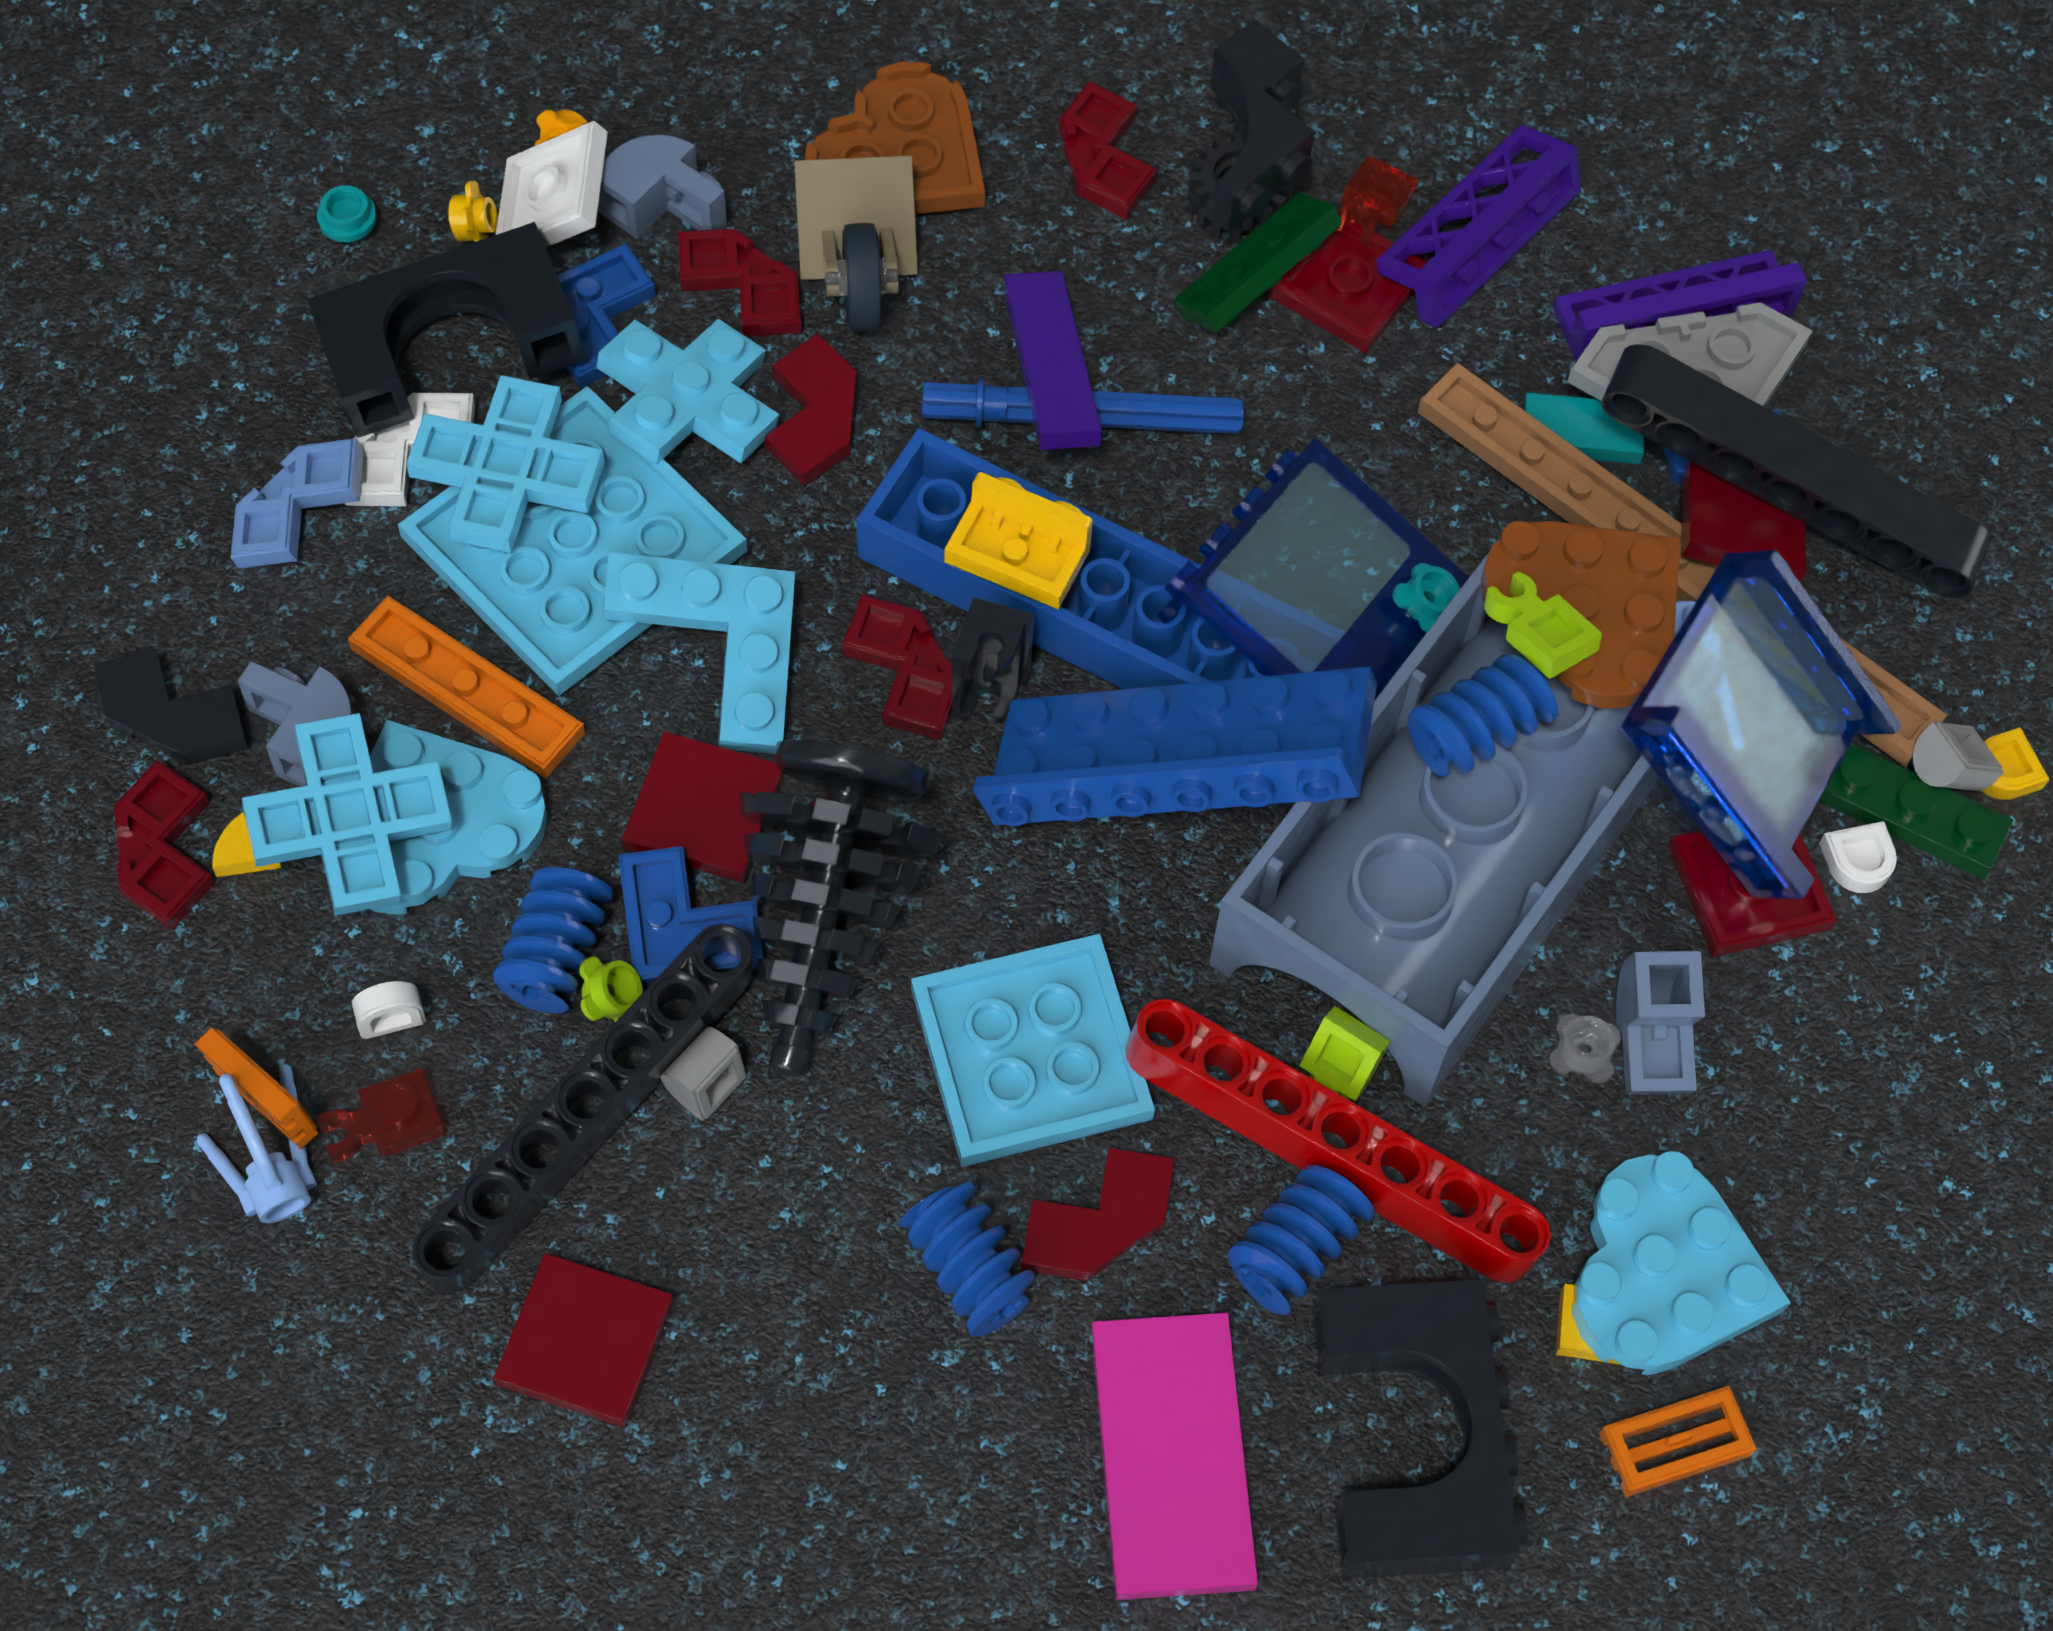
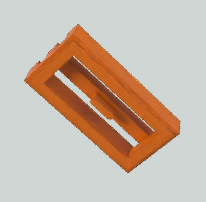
(258, 1087)
(1625, 1460)

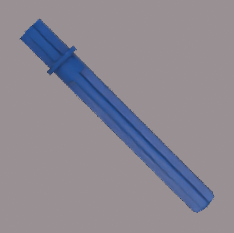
(1113, 408)

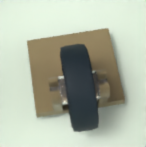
(856, 230)

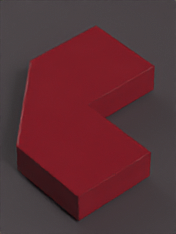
(1099, 169)
(731, 261)
(823, 428)
(904, 642)
(146, 825)
(1084, 1240)

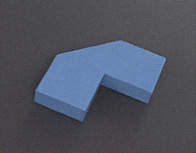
(312, 476)

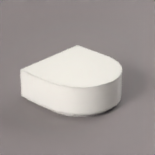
(1860, 856)
(387, 1008)

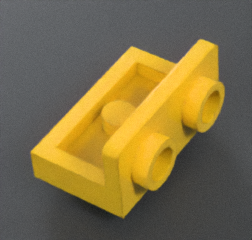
(1020, 540)

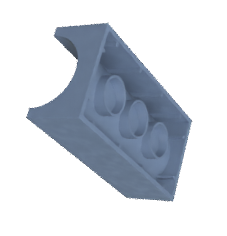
(1431, 885)

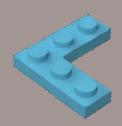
(740, 600)

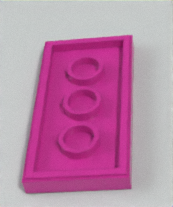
(1173, 1457)

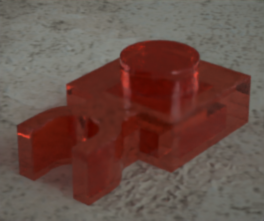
(1376, 195)
(393, 1115)

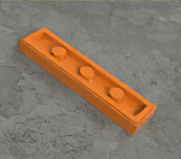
(467, 686)

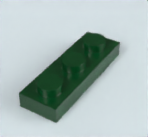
(1258, 262)
(1917, 813)

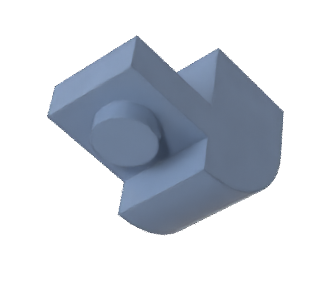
(655, 177)
(288, 702)
(1655, 1013)

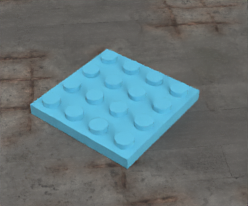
(552, 584)

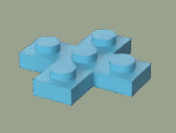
(686, 391)
(505, 463)
(346, 814)

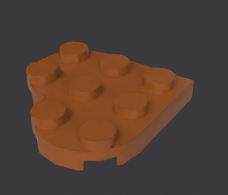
(914, 116)
(1612, 579)

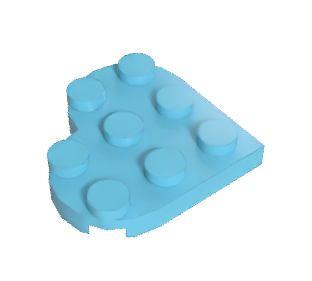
(492, 808)
(1668, 1269)

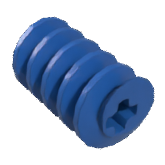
(1481, 711)
(546, 937)
(1294, 1234)
(968, 1258)

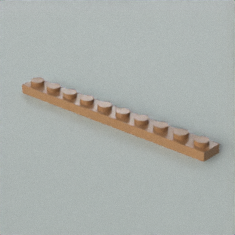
(1594, 497)

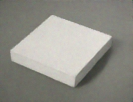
(555, 185)

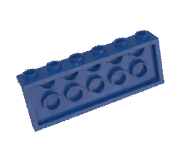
(1182, 748)

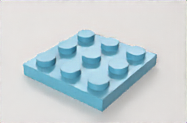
(1030, 1049)

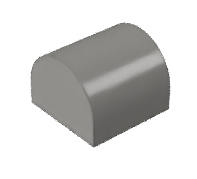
(1954, 758)
(705, 1073)

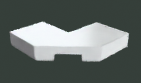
(387, 451)

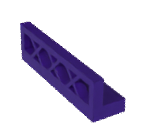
(1498, 224)
(1709, 288)

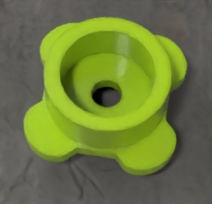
(608, 988)

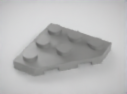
(1738, 349)

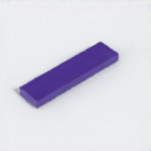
(1051, 361)

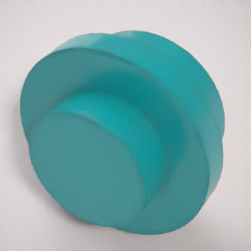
(346, 214)

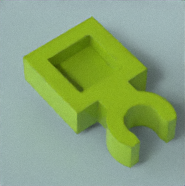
(1544, 632)
(1344, 1054)

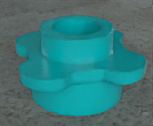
(1426, 581)

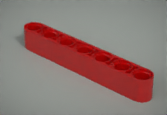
(1368, 1138)

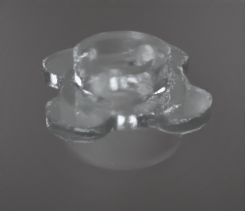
(1588, 1030)

